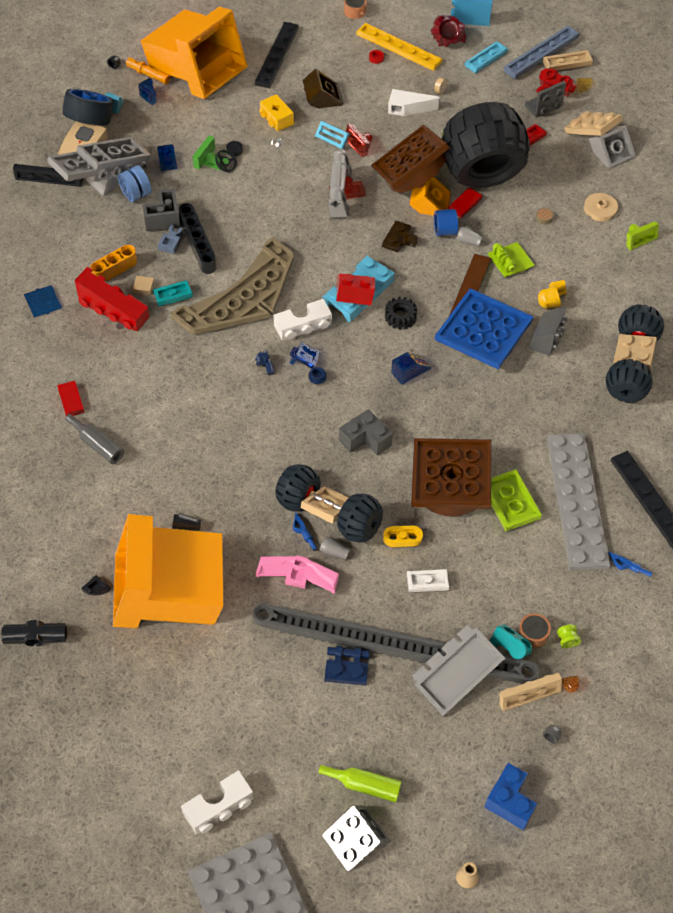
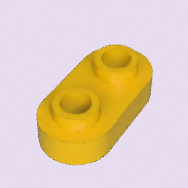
(402, 536)

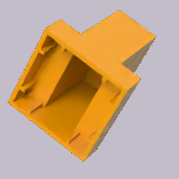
(197, 49)
(166, 575)

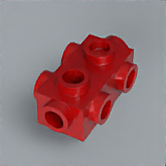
(551, 77)

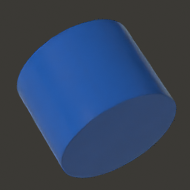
(446, 222)

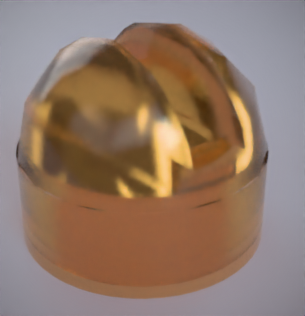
(571, 683)

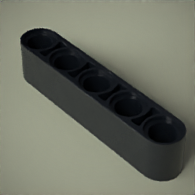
(197, 238)

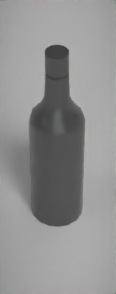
(97, 440)

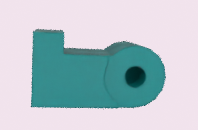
(512, 641)

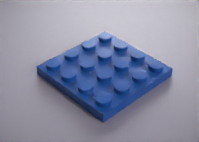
(484, 328)

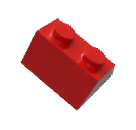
(355, 289)

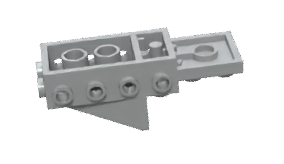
(101, 162)

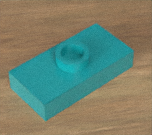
(172, 293)

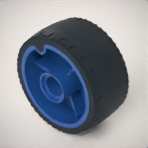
(87, 107)

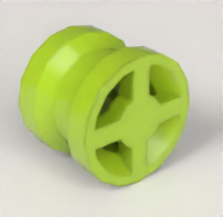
(568, 636)

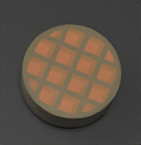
(544, 216)

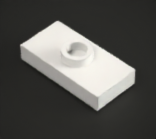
(427, 580)

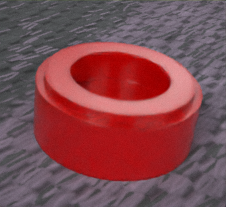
(376, 56)

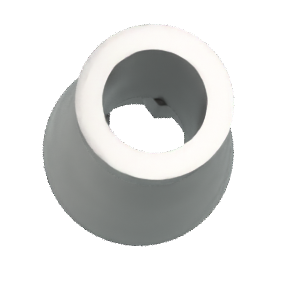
(468, 236)
(334, 548)

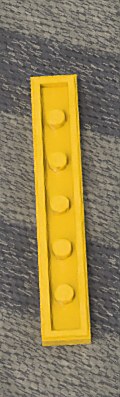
(399, 46)

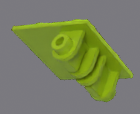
(510, 259)

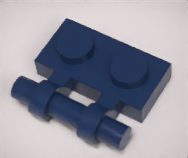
(344, 671)

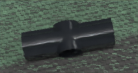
(34, 633)

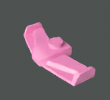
(298, 571)

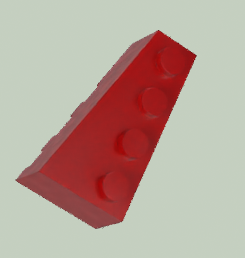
(110, 300)

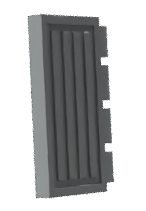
(458, 671)

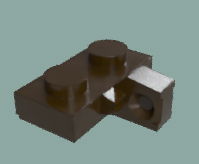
(399, 236)

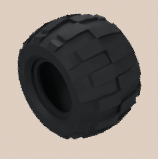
(486, 144)

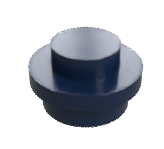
(317, 375)

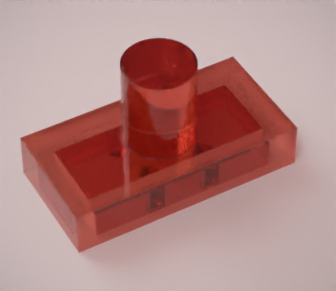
(358, 141)
(353, 189)

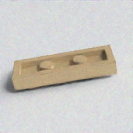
(568, 60)
(530, 691)

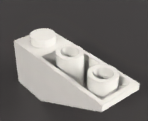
(409, 103)

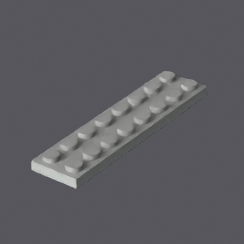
(577, 502)

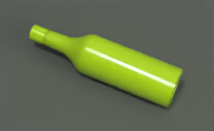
(365, 782)

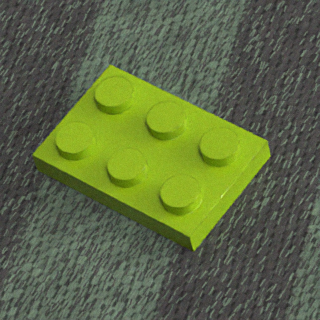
(512, 501)

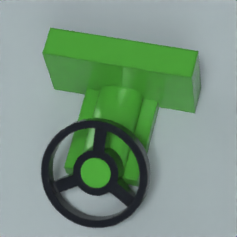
(205, 156)

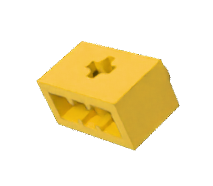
(276, 112)

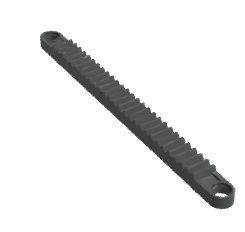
(375, 639)

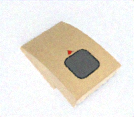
(82, 134)

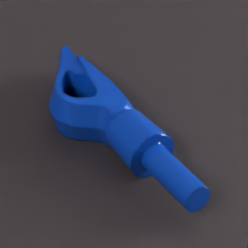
(303, 530)
(628, 564)

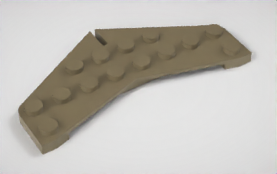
(247, 300)

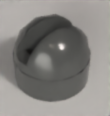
(552, 734)

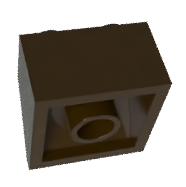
(321, 90)

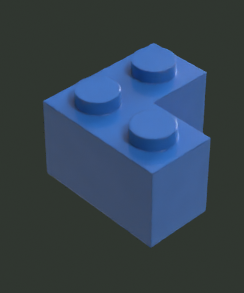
(507, 800)

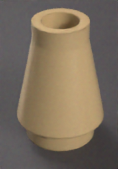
(465, 879)

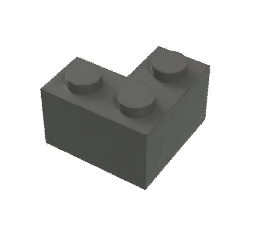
(164, 213)
(365, 429)

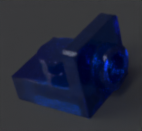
(147, 91)
(167, 157)
(304, 354)

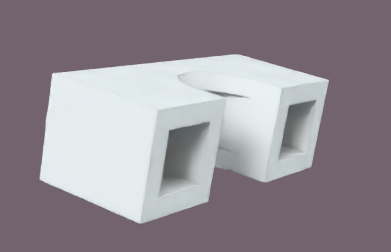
(290, 326)
(203, 815)

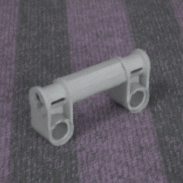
(340, 170)

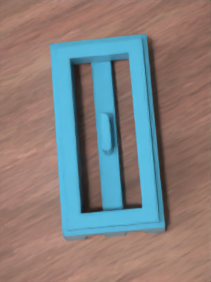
(344, 139)

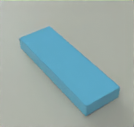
(486, 57)

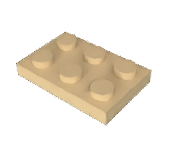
(593, 123)

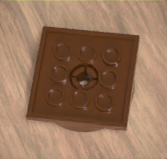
(412, 160)
(442, 459)

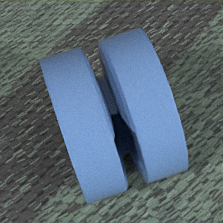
(134, 183)

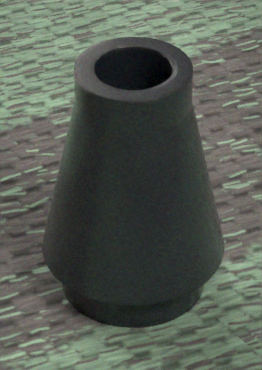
(185, 522)

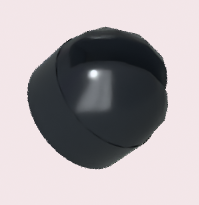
(113, 60)

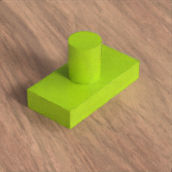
(639, 236)

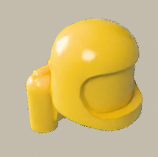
(550, 296)

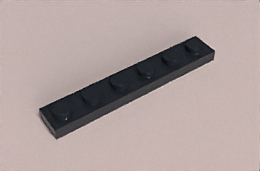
(276, 55)
(645, 493)

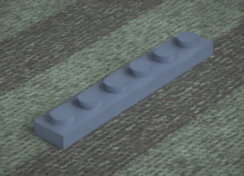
(544, 49)

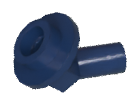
(263, 359)

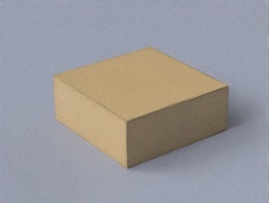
(143, 285)

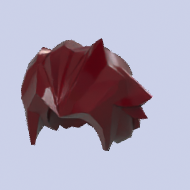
(448, 30)

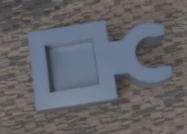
(171, 241)

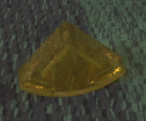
(583, 84)

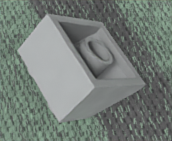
(613, 146)

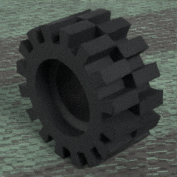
(403, 305)

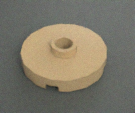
(600, 206)

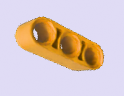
(115, 262)

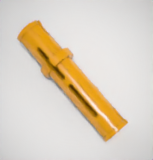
(151, 72)

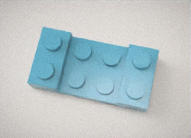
(366, 267)

